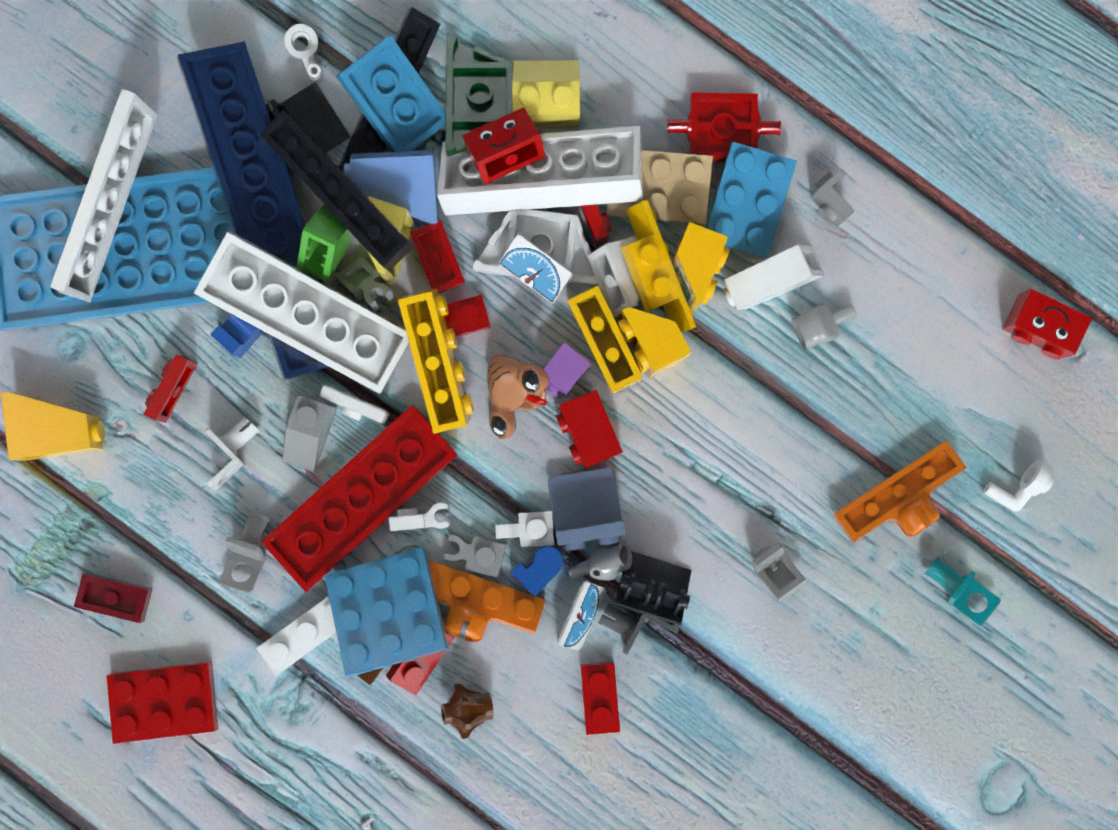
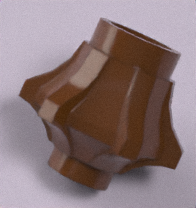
(466, 710)

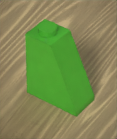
(323, 244)

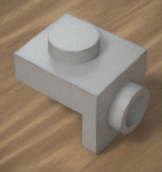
(830, 202)
(777, 572)

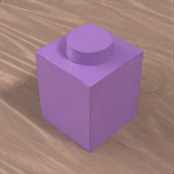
(565, 370)

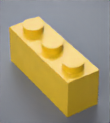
(605, 340)

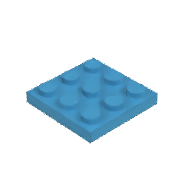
(386, 612)

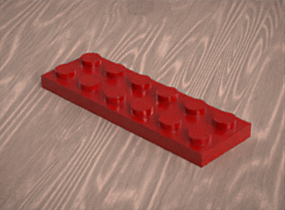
(359, 498)

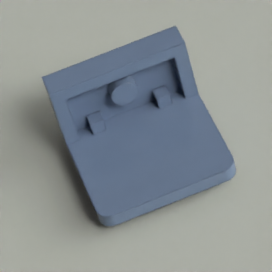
(586, 508)

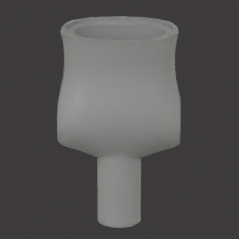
(820, 324)
(604, 563)

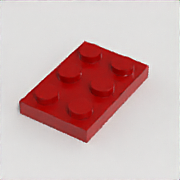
(162, 702)

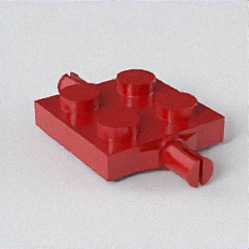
(722, 119)

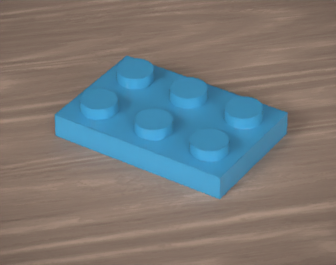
(393, 97)
(750, 198)

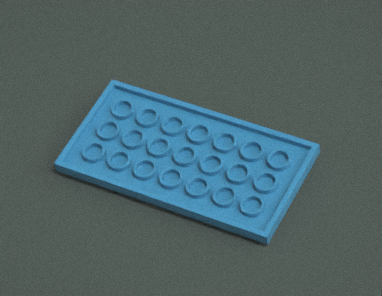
(153, 263)

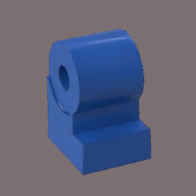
(236, 335)
(544, 568)

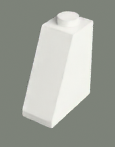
(773, 277)

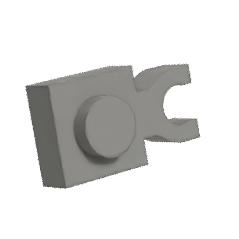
(363, 282)
(481, 556)

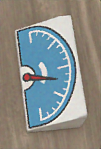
(535, 269)
(581, 615)

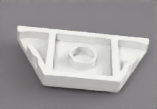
(551, 232)

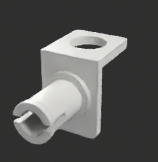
(230, 444)

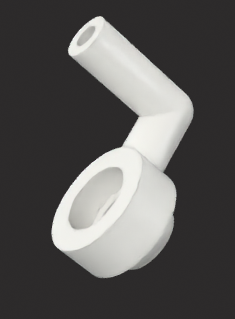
(307, 54)
(1034, 481)

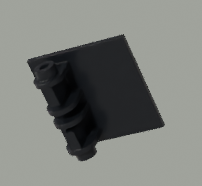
(313, 115)
(654, 588)

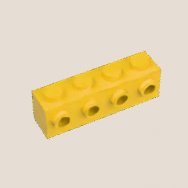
(435, 360)

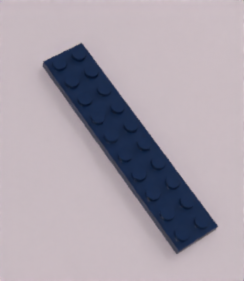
(246, 166)

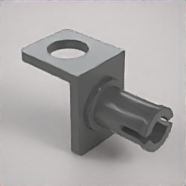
(630, 626)

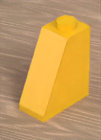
(47, 429)

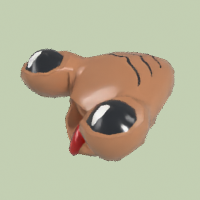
(512, 387)

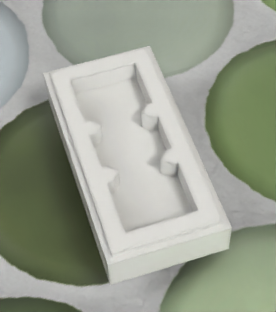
(354, 406)

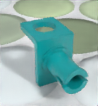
(961, 588)

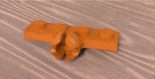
(903, 496)
(482, 601)

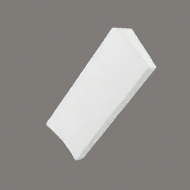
(577, 171)
(104, 197)
(303, 312)

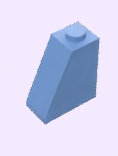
(398, 179)

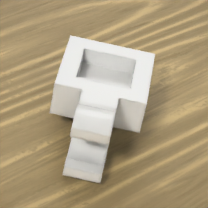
(410, 519)
(532, 529)

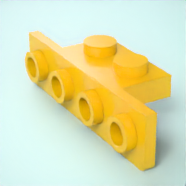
(653, 269)

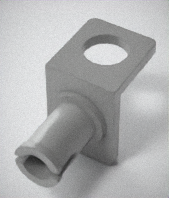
(246, 551)

